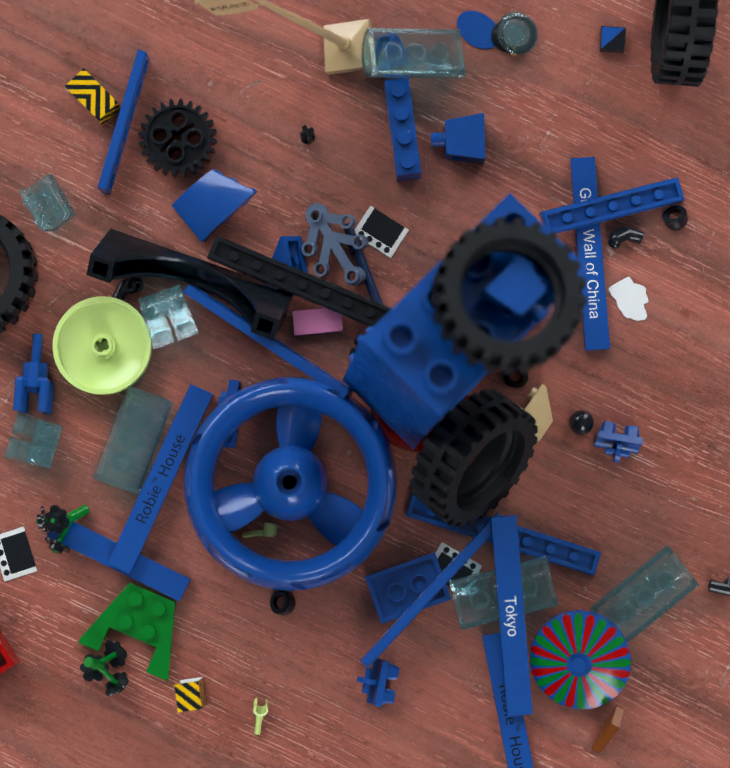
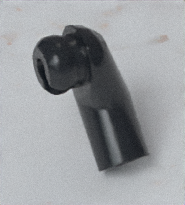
(623, 234)
(128, 286)

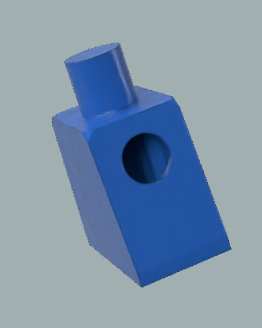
(462, 139)
(517, 292)

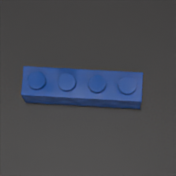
(402, 129)

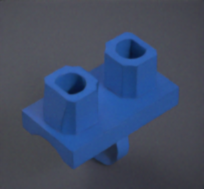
(618, 444)
(375, 682)

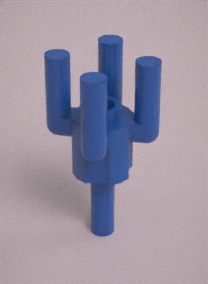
(34, 381)

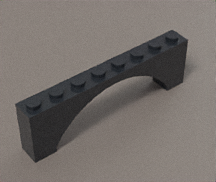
(128, 256)

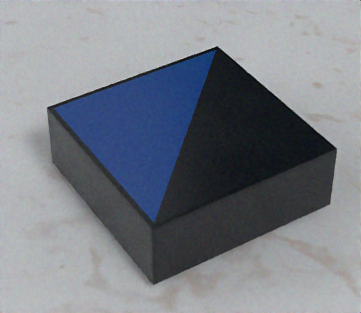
(612, 39)

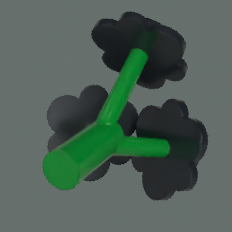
(60, 522)
(96, 667)

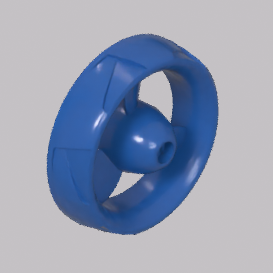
(339, 520)

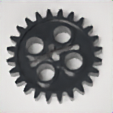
(191, 154)

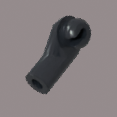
(720, 587)

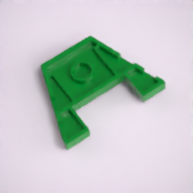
(143, 617)

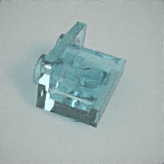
(47, 204)

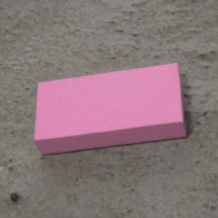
(316, 322)

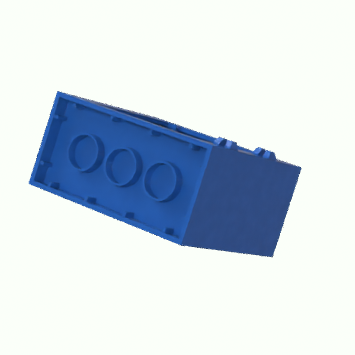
(407, 367)

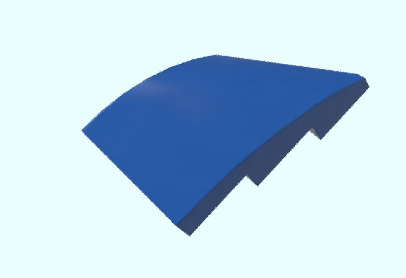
(211, 202)

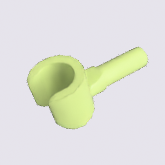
(269, 530)
(259, 711)

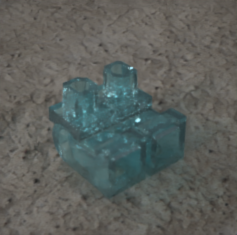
(165, 304)
(44, 442)

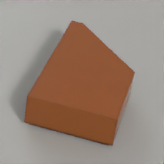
(609, 729)

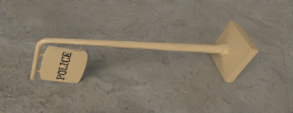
(341, 40)

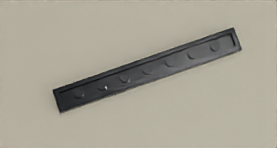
(296, 282)

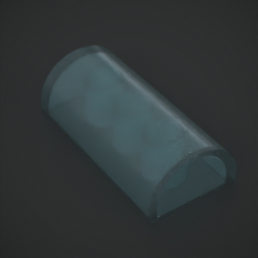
(412, 53)
(133, 440)
(646, 593)
(477, 594)

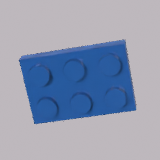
(402, 584)

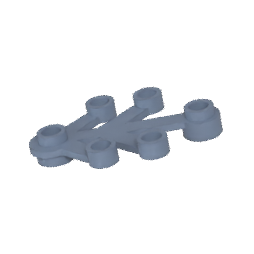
(332, 242)

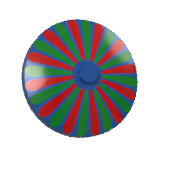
(580, 659)

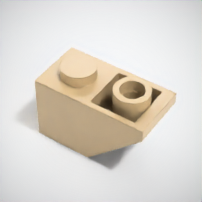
(539, 409)

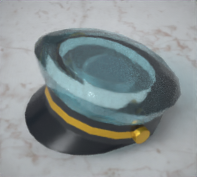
(515, 33)

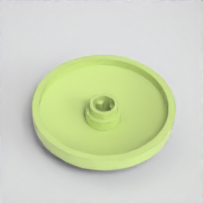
(102, 345)

